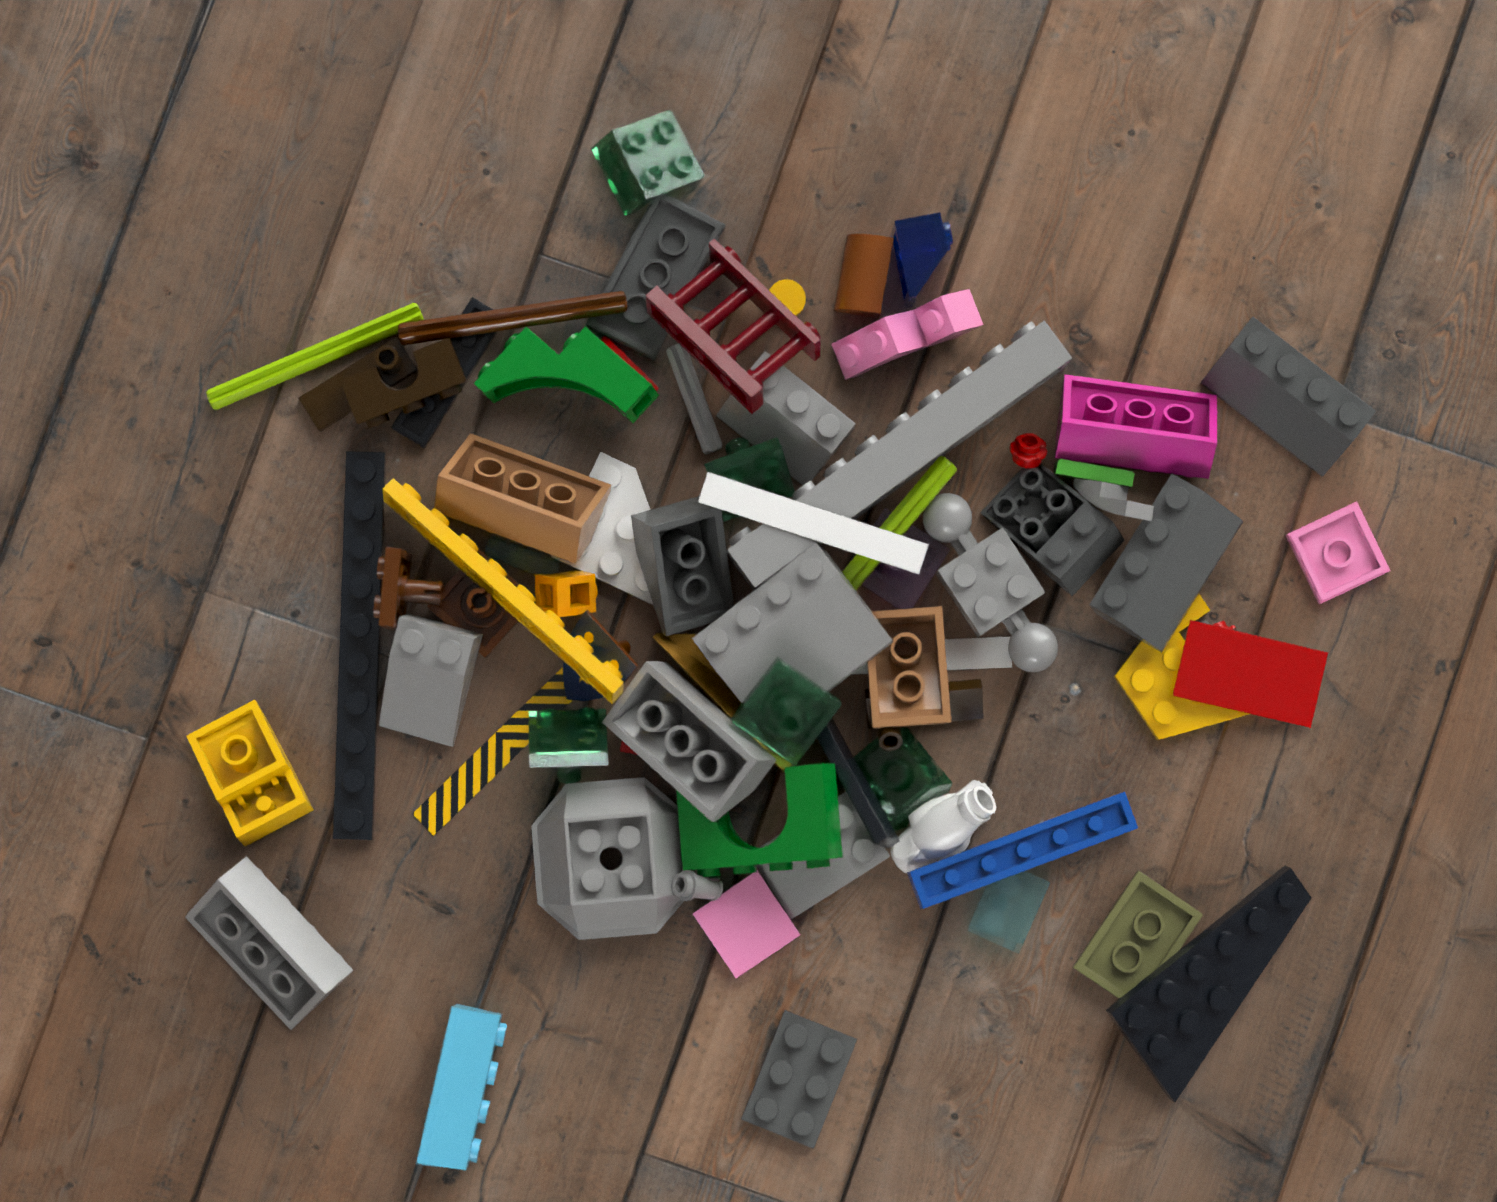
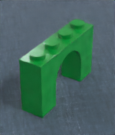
(809, 833)

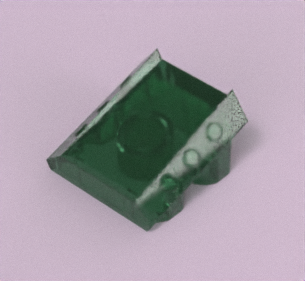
(902, 777)

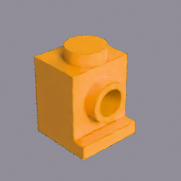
(566, 592)

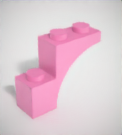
(907, 333)

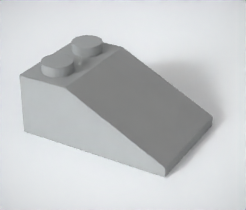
(428, 678)
(805, 887)

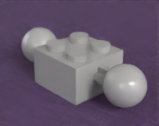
(990, 582)

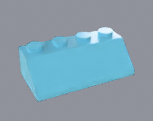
(460, 1088)

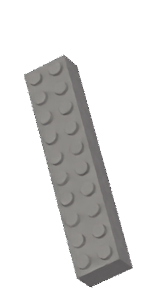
(909, 446)

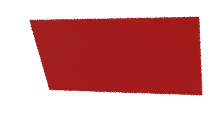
(1250, 673)

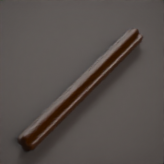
(512, 317)

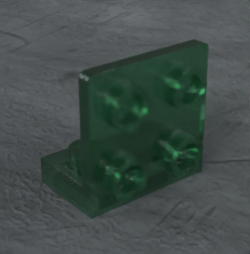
(646, 160)

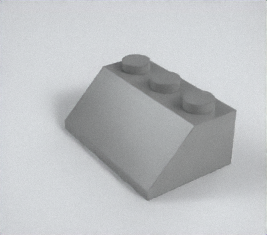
(796, 414)

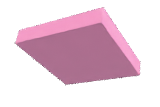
(1337, 553)
(746, 924)

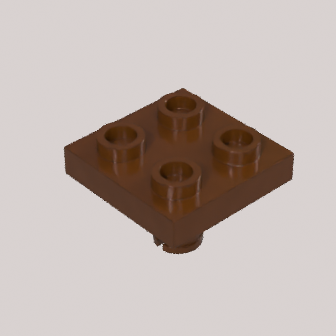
(400, 589)
(475, 610)

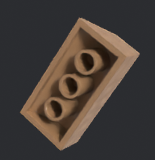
(521, 497)

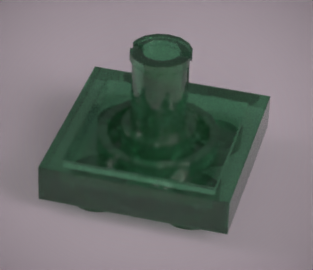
(756, 466)
(786, 711)
(568, 740)

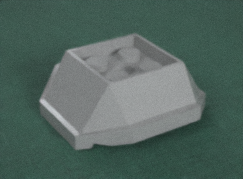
(568, 852)

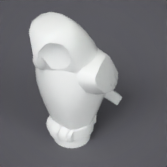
(943, 826)

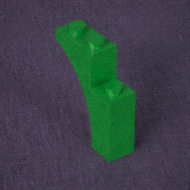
(582, 366)

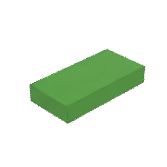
(1093, 472)

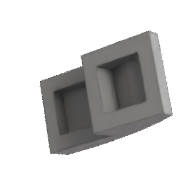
(1112, 499)

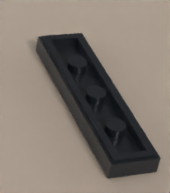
(422, 423)
(857, 786)

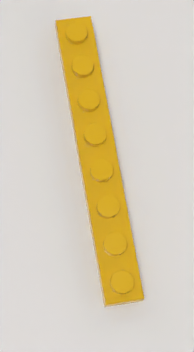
(516, 600)

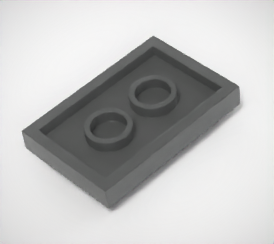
(799, 1079)

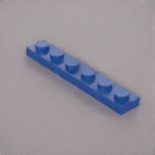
(1022, 850)

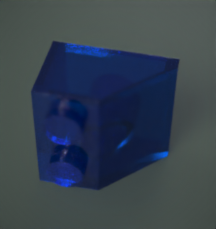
(919, 252)

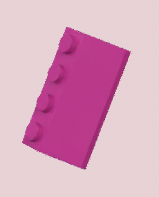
(1137, 426)

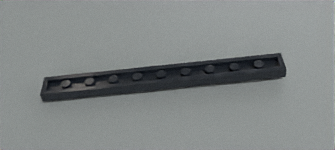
(359, 647)

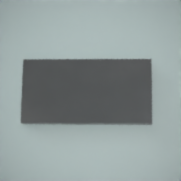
(665, 253)

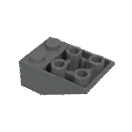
(1054, 526)

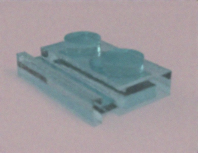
(1008, 909)

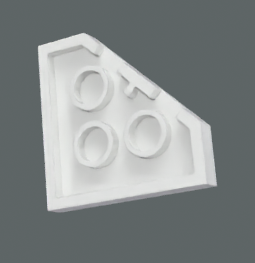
(612, 548)

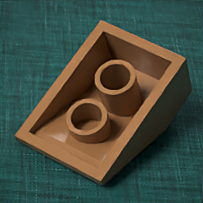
(910, 674)

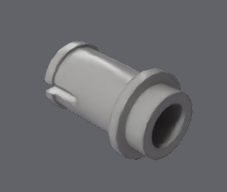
(690, 886)

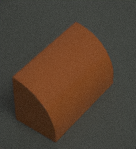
(863, 275)

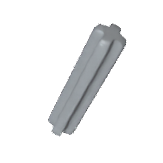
(694, 399)

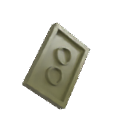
(1137, 936)

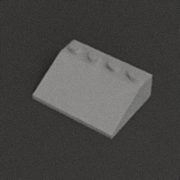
(802, 616)

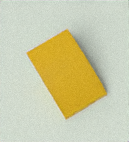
(249, 773)

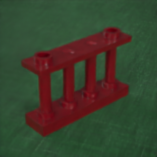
(722, 360)

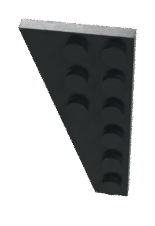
(1194, 994)

